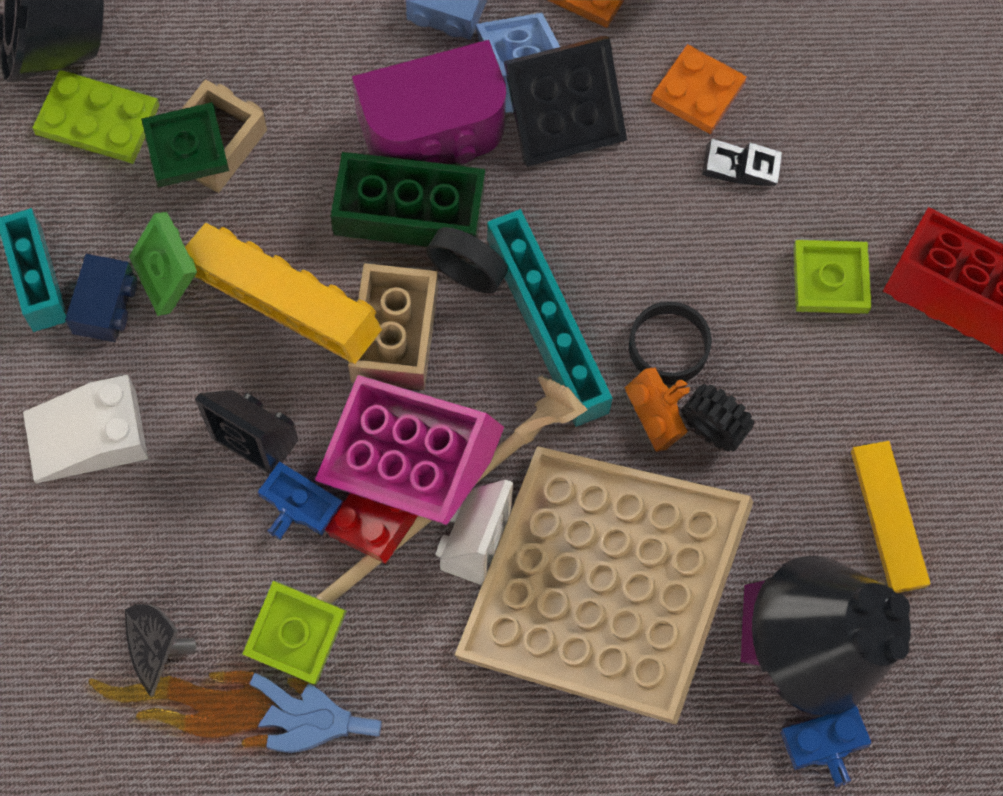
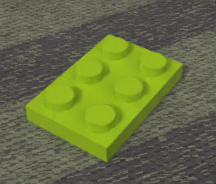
(95, 116)

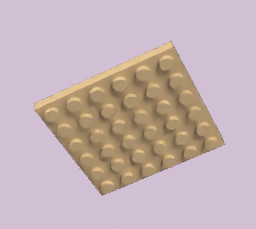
(606, 582)

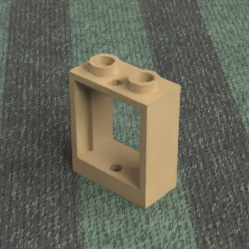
(246, 137)

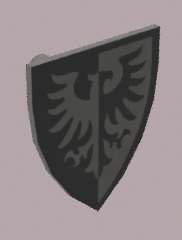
(151, 641)

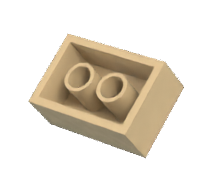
(406, 313)

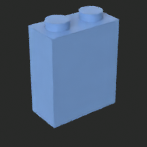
(453, 17)

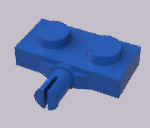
(297, 501)
(827, 742)

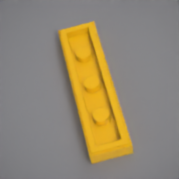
(890, 517)

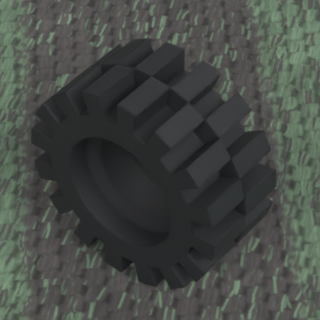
(717, 417)

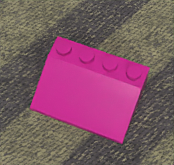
(408, 449)

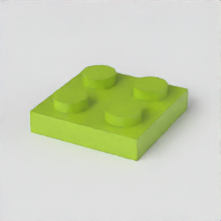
(832, 276)
(294, 632)

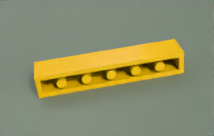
(283, 293)

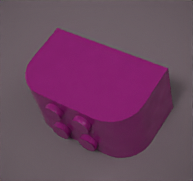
(434, 106)

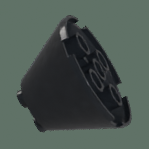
(827, 633)

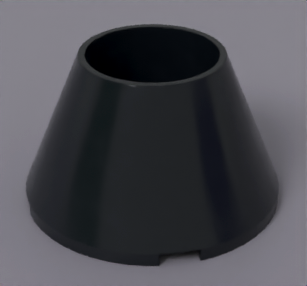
(48, 35)

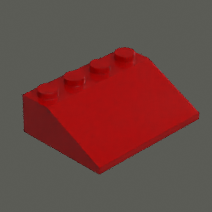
(953, 277)

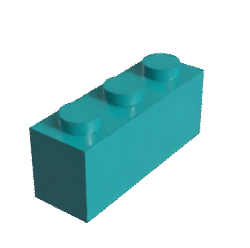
(32, 270)

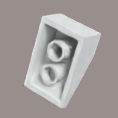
(85, 430)
(476, 531)

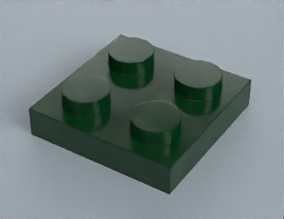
(185, 144)

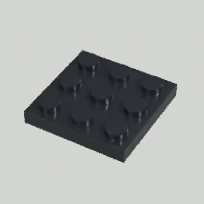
(566, 100)

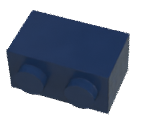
(101, 298)

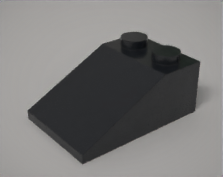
(247, 428)

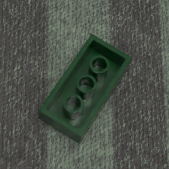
(404, 199)

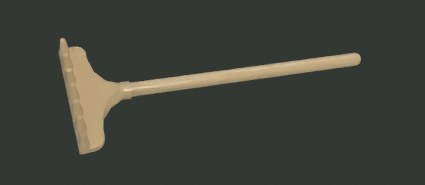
(557, 407)

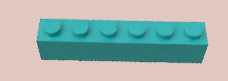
(548, 315)

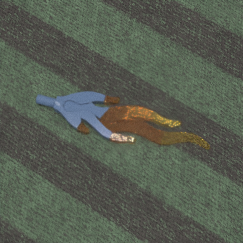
(256, 706)

